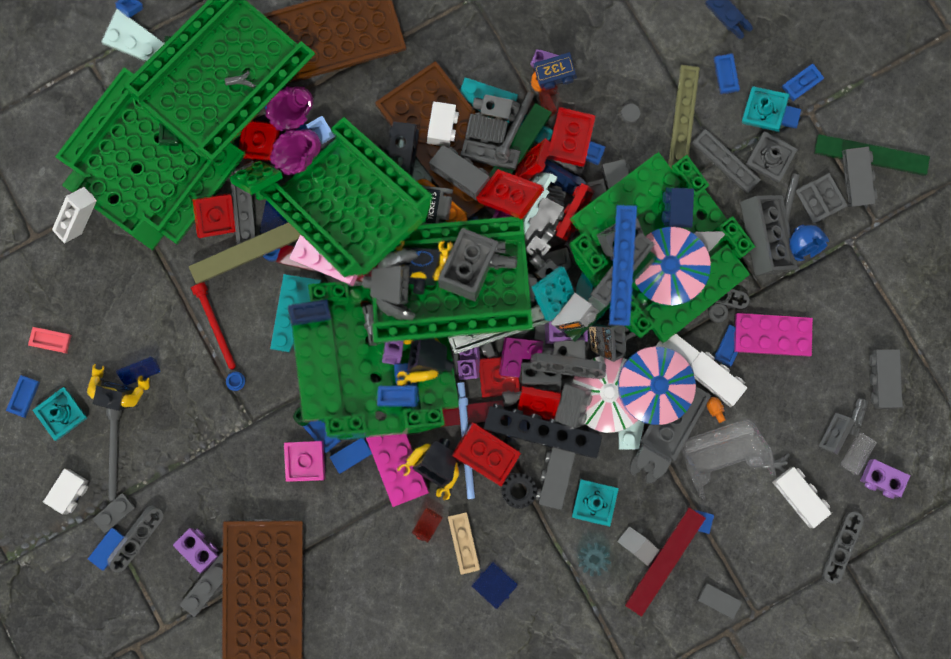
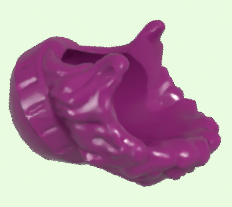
(289, 108)
(295, 151)

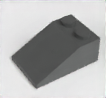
(467, 264)

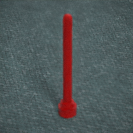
(200, 291)

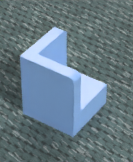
(321, 128)

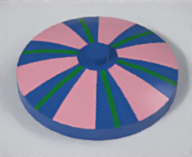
(678, 271)
(656, 385)

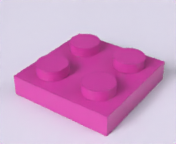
(304, 461)

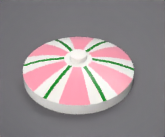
(606, 410)

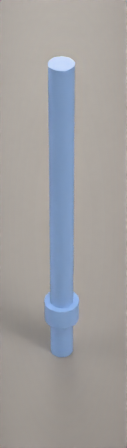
(463, 402)

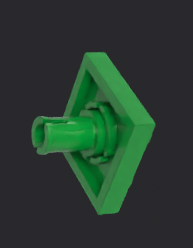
(256, 178)

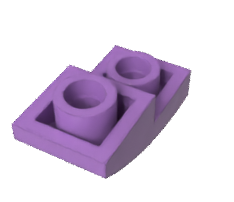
(469, 364)

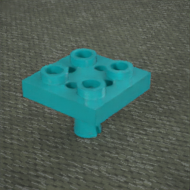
(767, 102)
(545, 291)
(61, 414)
(607, 495)

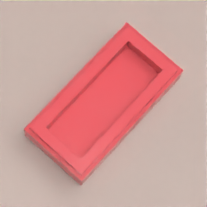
(49, 340)

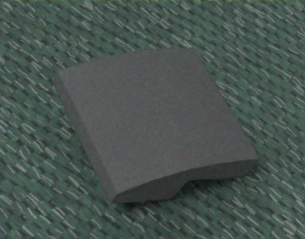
(821, 198)

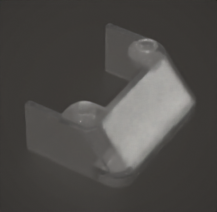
(724, 448)

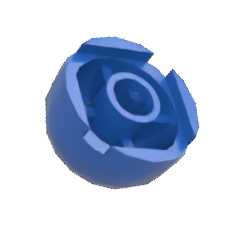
(807, 241)

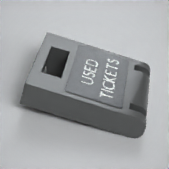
(439, 206)

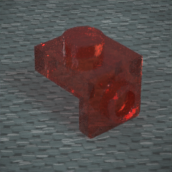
(546, 101)
(427, 525)

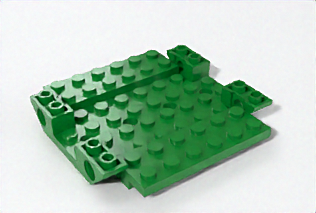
(645, 190)
(158, 198)
(337, 368)

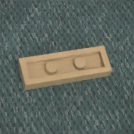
(463, 543)

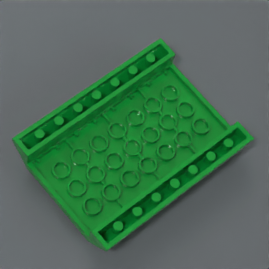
(187, 75)
(351, 202)
(500, 306)

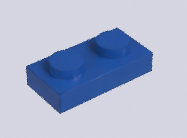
(803, 82)

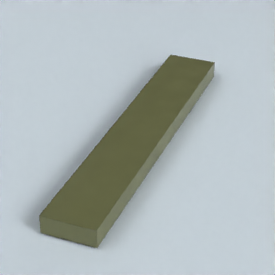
(683, 113)
(244, 253)

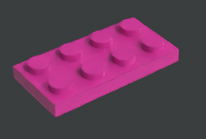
(773, 335)
(389, 454)

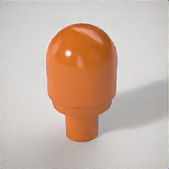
(716, 408)

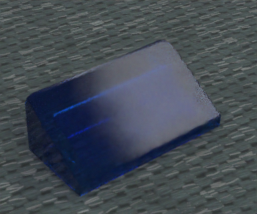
(144, 367)

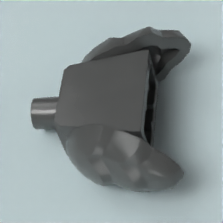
(390, 284)

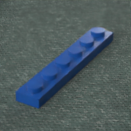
(623, 265)

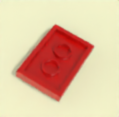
(571, 137)
(510, 194)
(582, 197)
(486, 454)

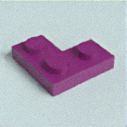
(514, 351)

